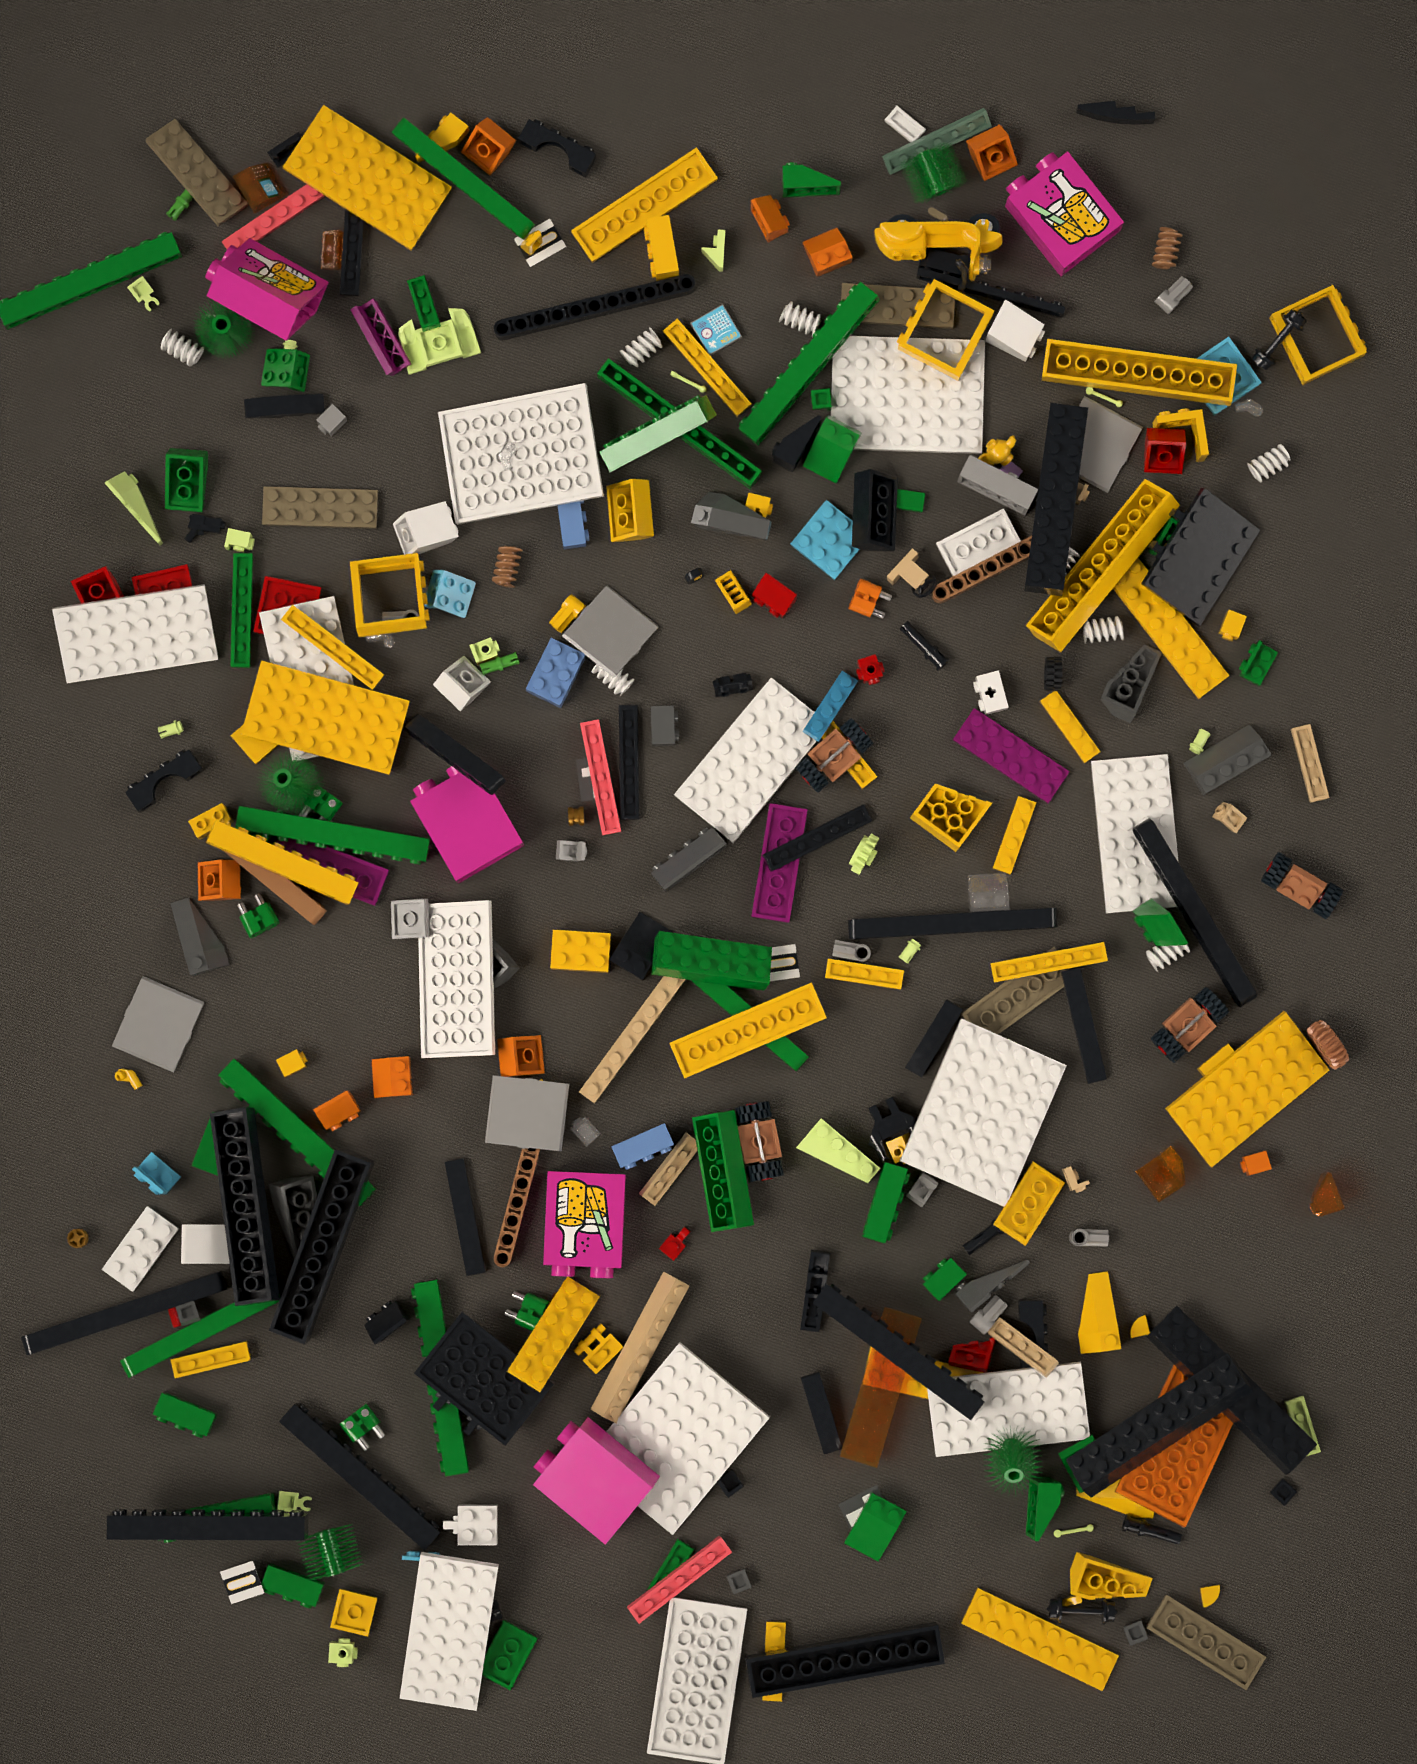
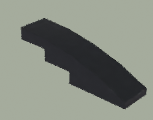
(1109, 113)
(284, 406)
(934, 1038)
(814, 1285)
(821, 1413)

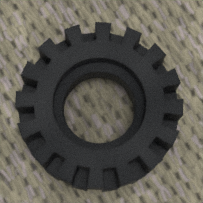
(1053, 674)

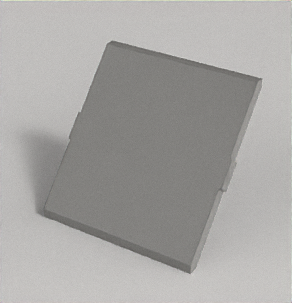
(1105, 444)
(610, 631)
(158, 1024)
(527, 1113)

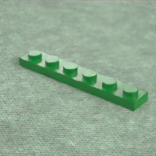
(241, 610)

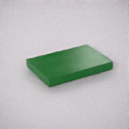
(205, 1154)
(507, 1654)

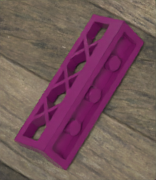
(375, 341)

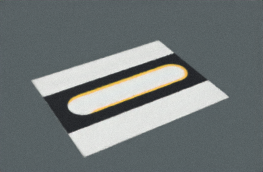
(551, 243)
(784, 963)
(242, 1582)

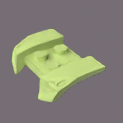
(450, 341)

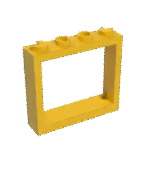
(1343, 314)
(956, 372)
(387, 564)

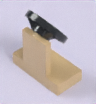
(913, 575)

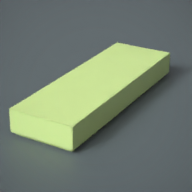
(1299, 1414)

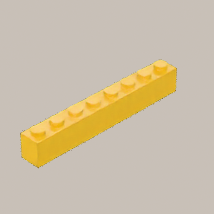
(282, 862)

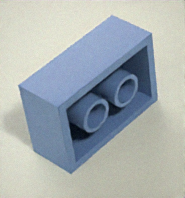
(555, 673)
(643, 1146)

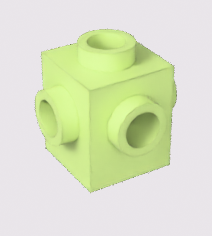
(336, 1656)

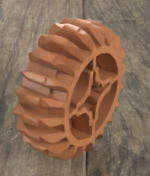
(1327, 1044)

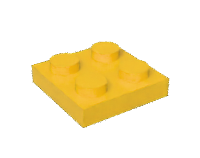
(353, 1612)

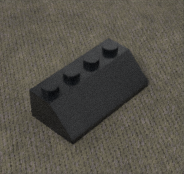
(874, 511)

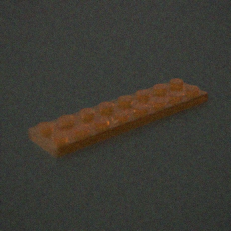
(878, 1396)

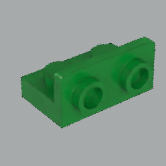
(1258, 663)

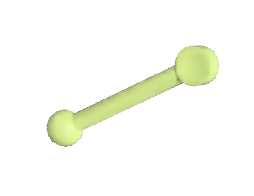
(702, 389)
(1089, 391)
(1057, 1533)

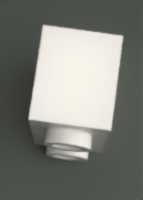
(993, 682)

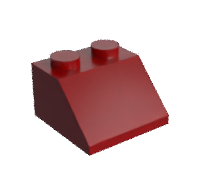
(1164, 450)
(96, 586)
(774, 596)

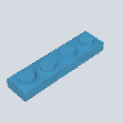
(830, 706)

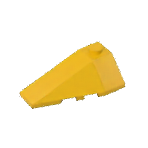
(1098, 1319)
(1117, 1502)
(1101, 1579)

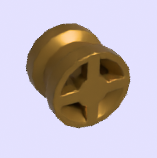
(576, 816)
(74, 1239)

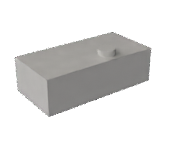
(997, 485)

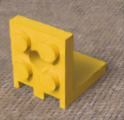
(1185, 418)

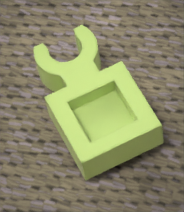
(141, 291)
(289, 1501)

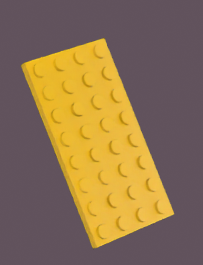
(367, 177)
(325, 717)
(1247, 1089)

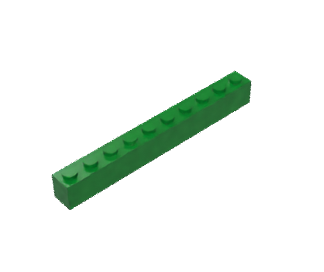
(90, 280)
(809, 363)
(697, 438)
(334, 834)
(282, 1118)
(448, 1418)

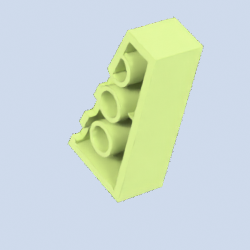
(832, 1148)

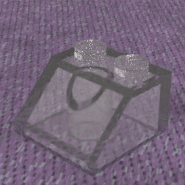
(988, 892)

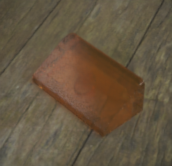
(332, 250)

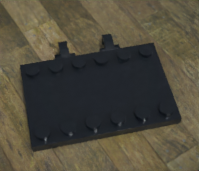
(1199, 556)
(472, 1374)

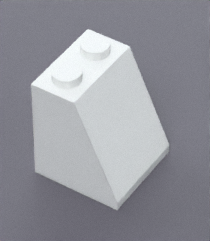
(1015, 332)
(425, 528)
(204, 1244)

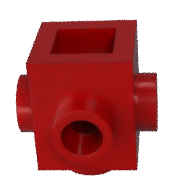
(866, 663)

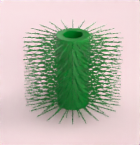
(929, 165)
(225, 336)
(291, 783)
(1012, 1460)
(330, 1552)

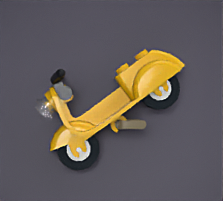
(907, 240)

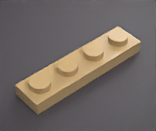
(1310, 763)
(669, 1169)
(1023, 1347)

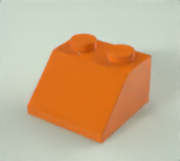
(488, 145)
(992, 152)
(769, 217)
(827, 252)
(219, 880)
(520, 1056)
(392, 1077)
(337, 1111)

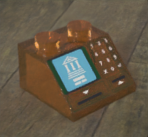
(259, 186)

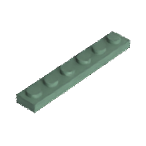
(950, 133)

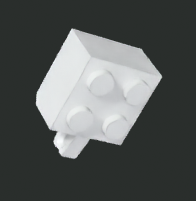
(475, 1524)

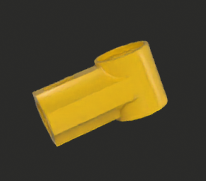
(570, 610)

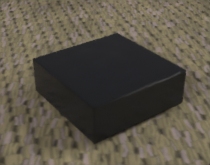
(1283, 1492)

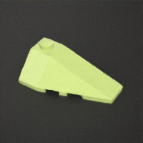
(130, 495)

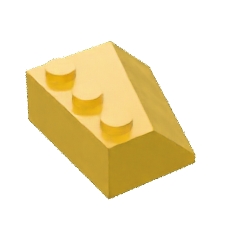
(949, 815)

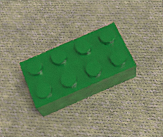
(884, 1203)

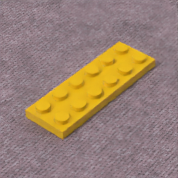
(553, 1334)

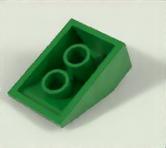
(803, 181)
(832, 449)
(185, 479)
(1158, 925)
(1042, 1505)
(875, 1526)

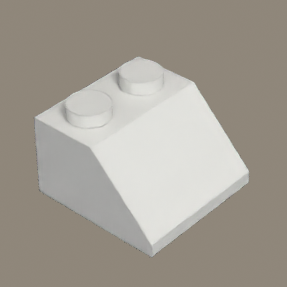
(461, 683)

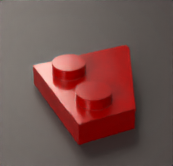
(973, 1355)

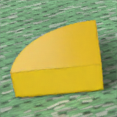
(1139, 1327)
(1209, 1594)
(1071, 1600)

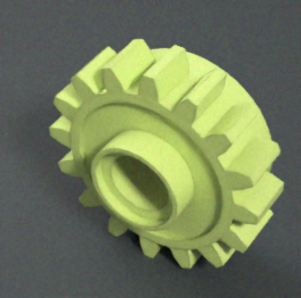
(864, 853)

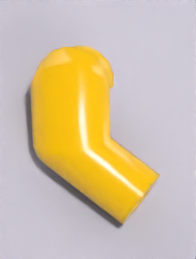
(129, 1076)

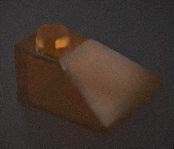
(1163, 1174)
(1325, 1196)

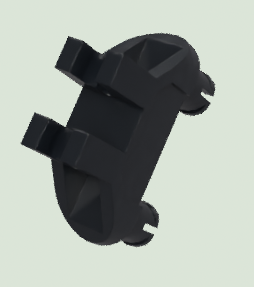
(888, 1126)

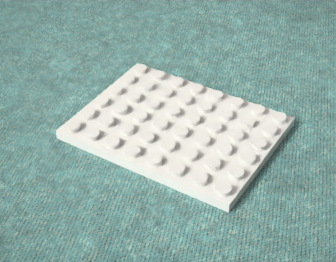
(905, 401)
(551, 461)
(983, 1113)
(688, 1431)

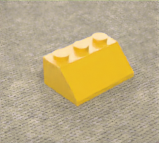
(630, 510)

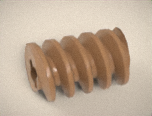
(1166, 248)
(506, 565)

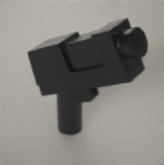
(200, 523)

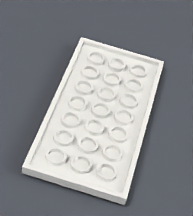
(135, 633)
(295, 652)
(749, 761)
(1125, 796)
(457, 981)
(1017, 1397)
(448, 1631)
(697, 1680)

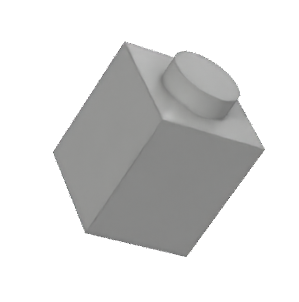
(331, 421)

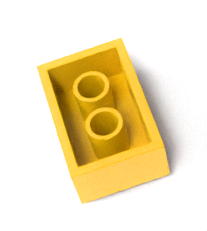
(661, 248)
(580, 951)

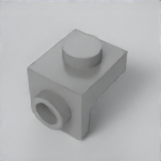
(571, 850)
(922, 1189)

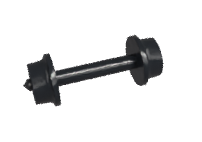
(1294, 319)
(1056, 1610)

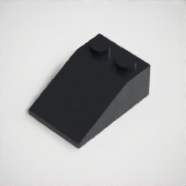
(792, 447)
(637, 946)
(386, 1322)

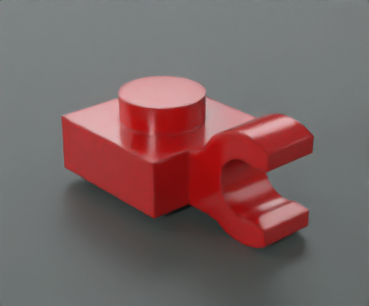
(673, 1245)

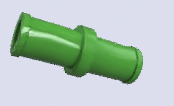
(181, 203)
(499, 663)

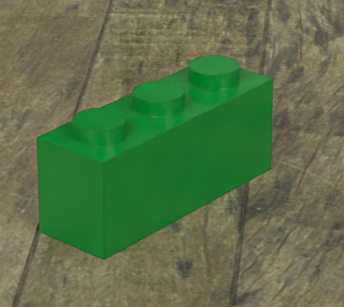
(184, 1415)
(292, 1586)

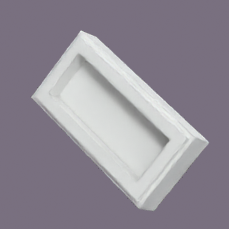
(905, 124)

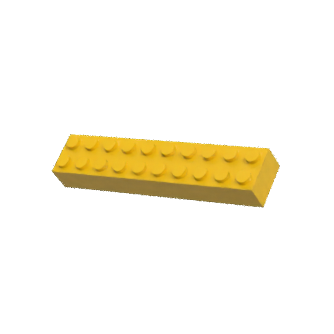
(1139, 372)
(1103, 565)

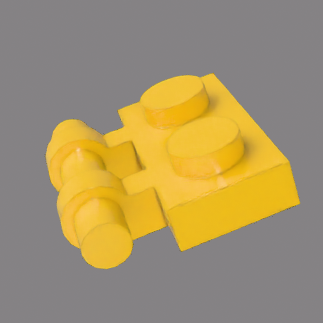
(602, 1353)

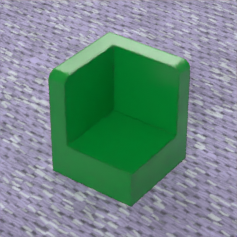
(821, 399)

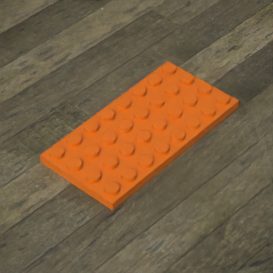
(1178, 1474)

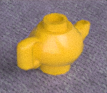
(998, 451)

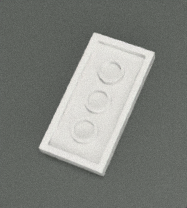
(978, 542)
(140, 1249)

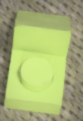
(716, 255)

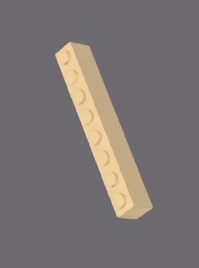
(630, 1038)
(640, 1347)

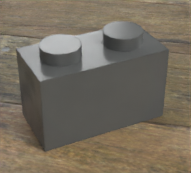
(663, 725)

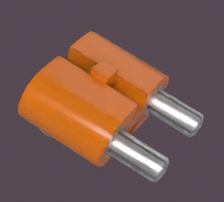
(865, 598)

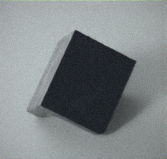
(730, 1483)

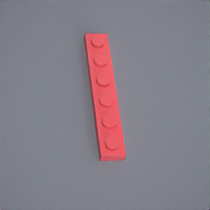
(275, 216)
(600, 777)
(679, 1579)

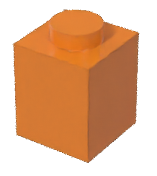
(1255, 1163)

